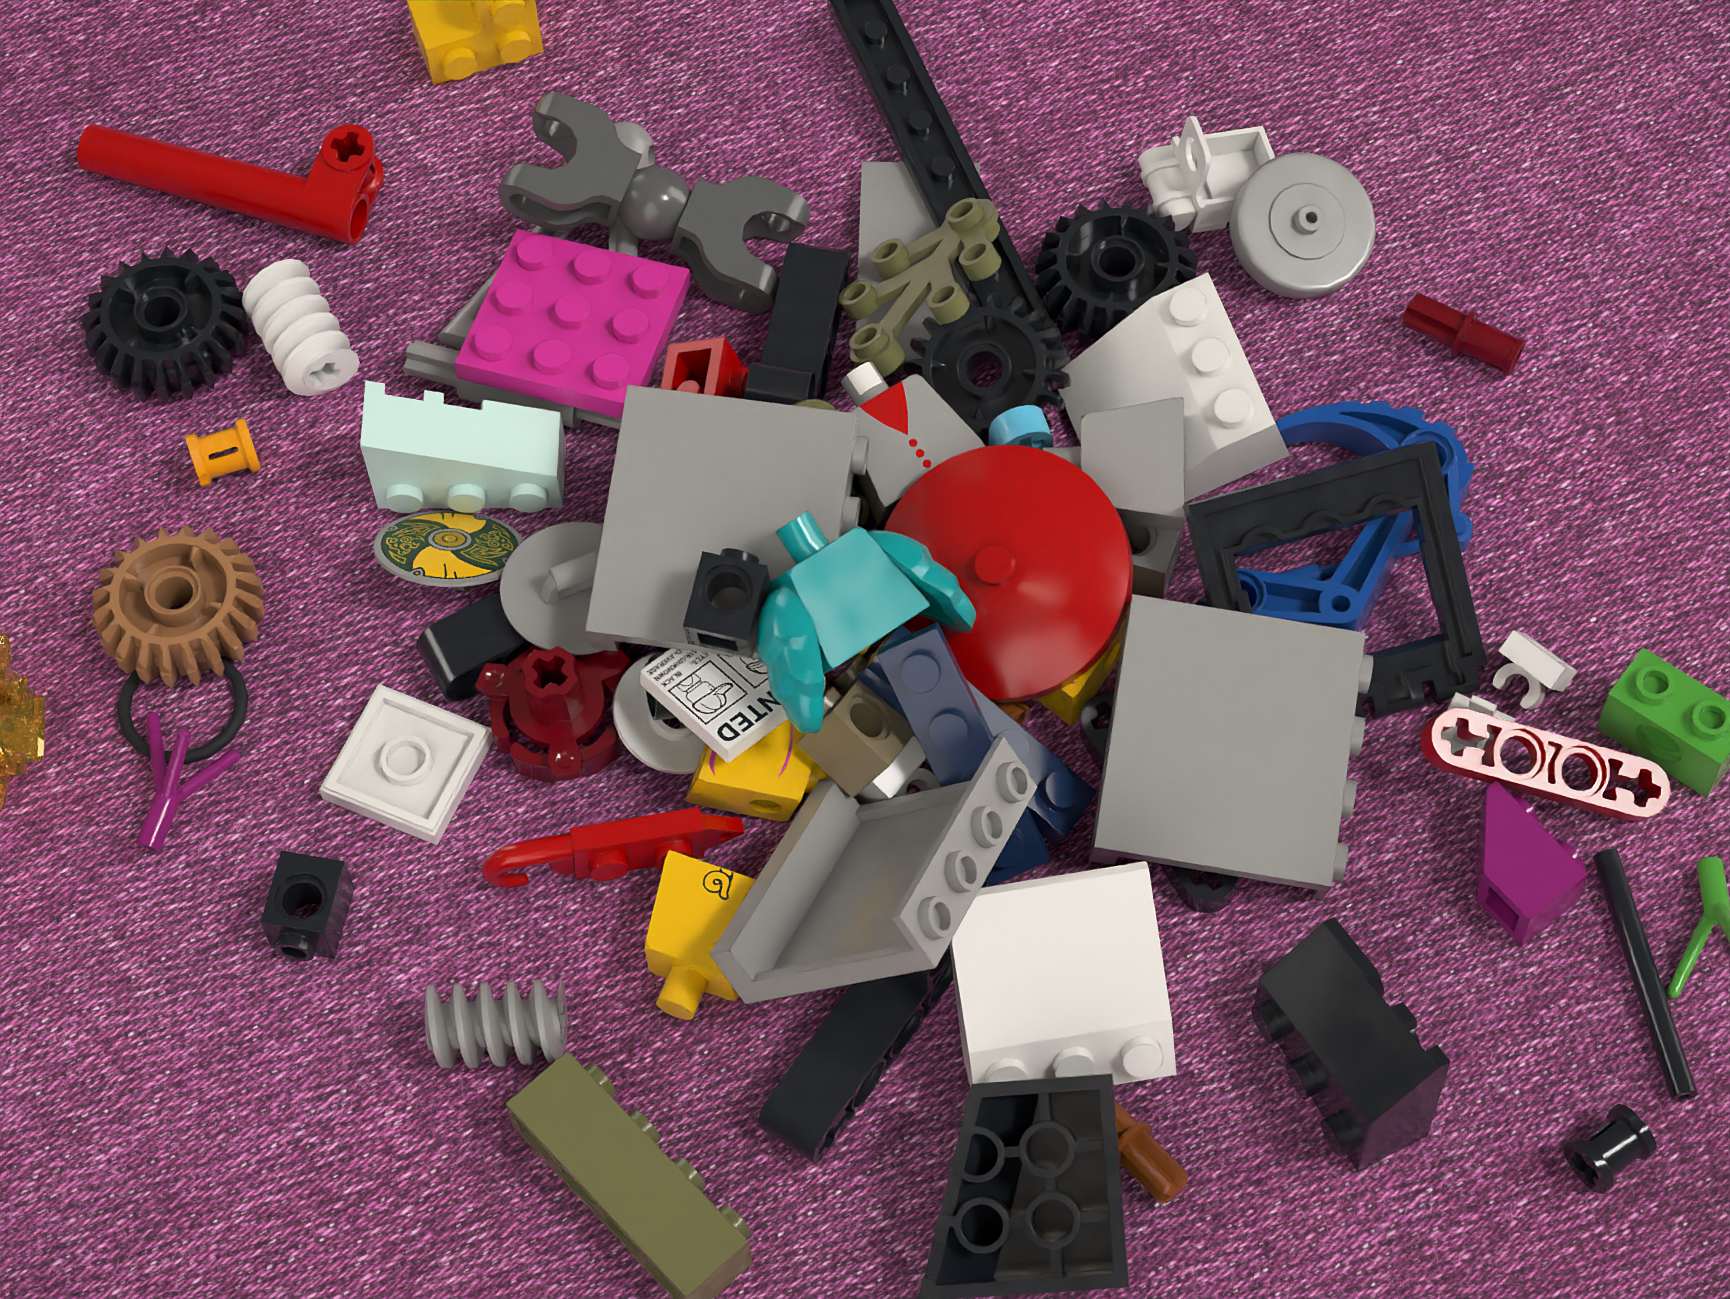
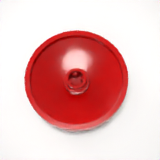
(1035, 558)

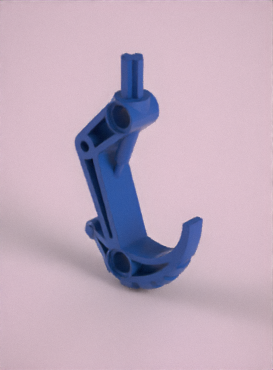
(1358, 579)

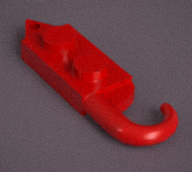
(613, 847)

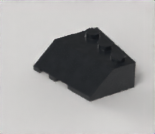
(1350, 1047)
(1032, 1193)

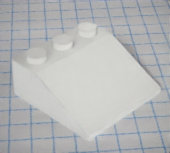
(1186, 350)
(1064, 979)

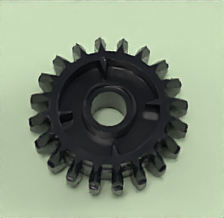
(1104, 242)
(127, 319)
(998, 337)

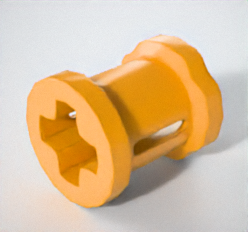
(243, 458)

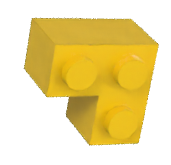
(473, 34)

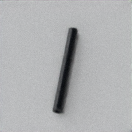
(1645, 976)

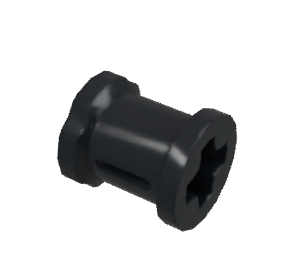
(1610, 1148)

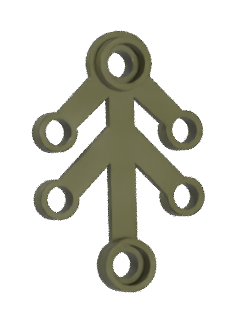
(967, 229)

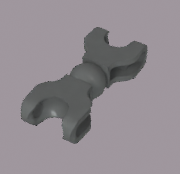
(654, 203)

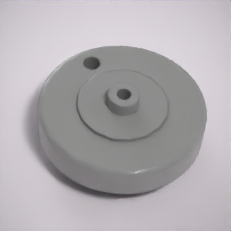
(1302, 225)

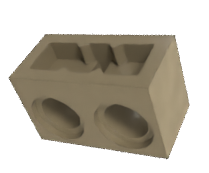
(857, 732)

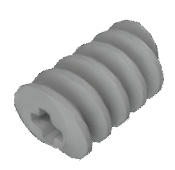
(496, 1025)

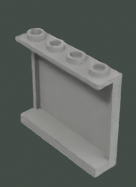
(709, 479)
(1231, 744)
(871, 884)

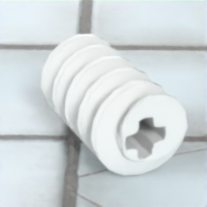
(299, 329)

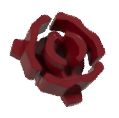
(556, 705)

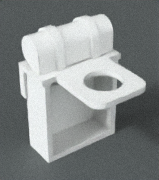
(1202, 173)

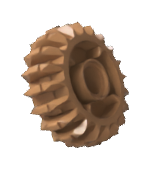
(157, 640)

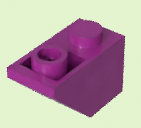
(1521, 869)

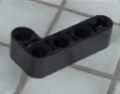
(801, 327)
(850, 1058)

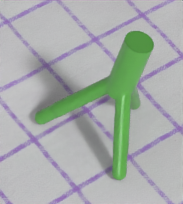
(1716, 912)

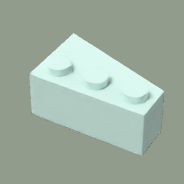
(460, 455)

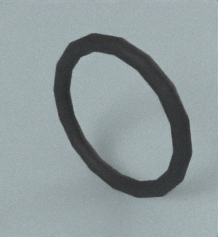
(198, 753)

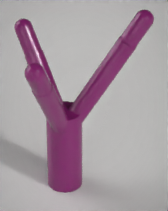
(167, 794)

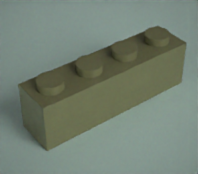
(629, 1181)

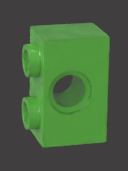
(1670, 721)

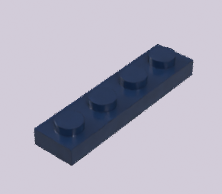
(953, 731)
(1059, 793)

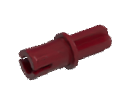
(1464, 333)

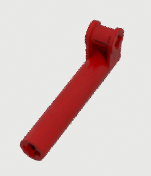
(326, 204)

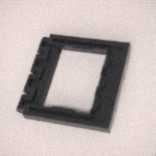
(1338, 499)

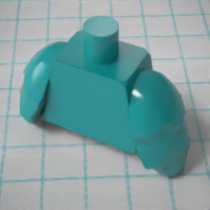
(841, 603)

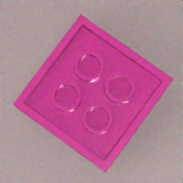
(572, 323)

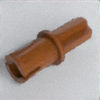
(1148, 1159)

